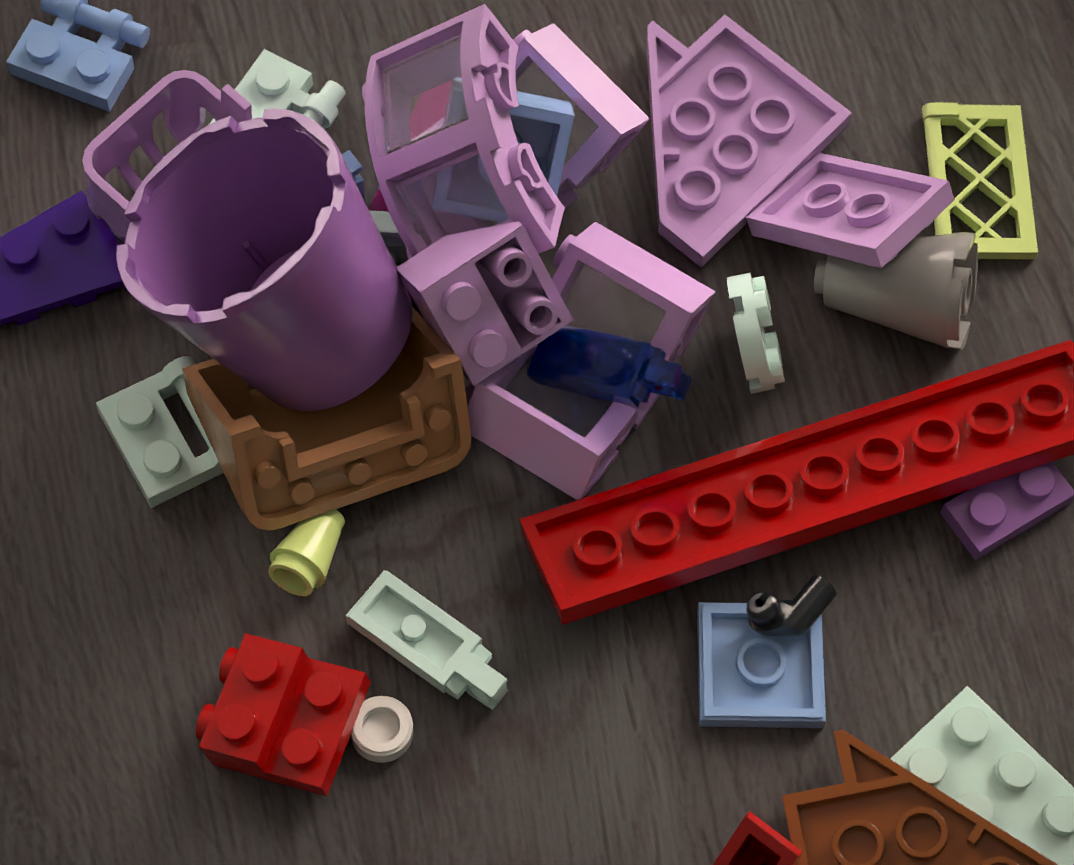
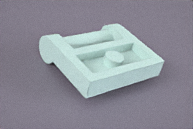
(151, 438)

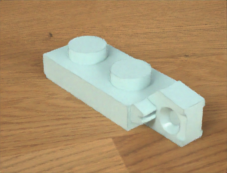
(427, 640)

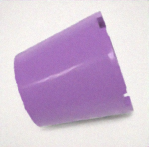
(268, 260)

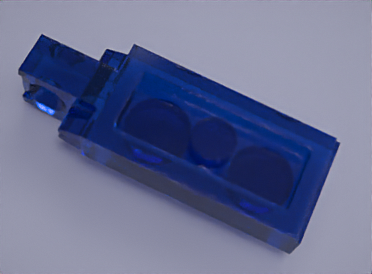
(606, 367)

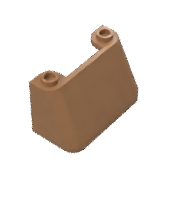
(312, 462)

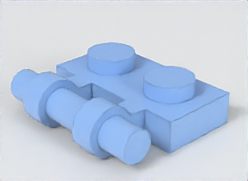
(73, 64)

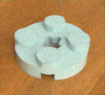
(758, 349)

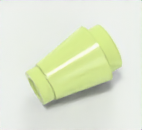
(306, 553)

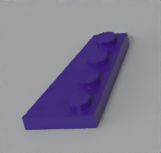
(56, 261)

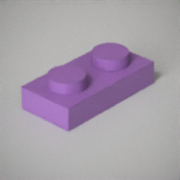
(1006, 507)

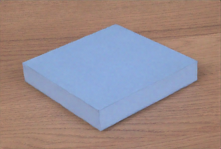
(757, 677)

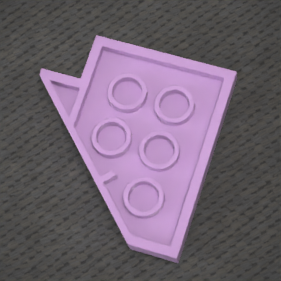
(727, 131)

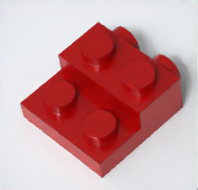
(281, 714)

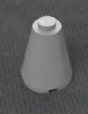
(914, 293)

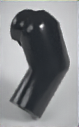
(790, 617)

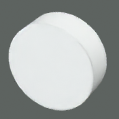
(382, 729)

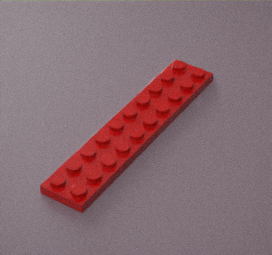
(804, 484)

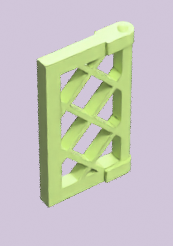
(971, 121)

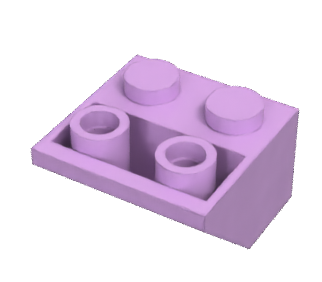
(485, 296)

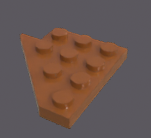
(893, 819)

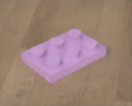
(850, 209)

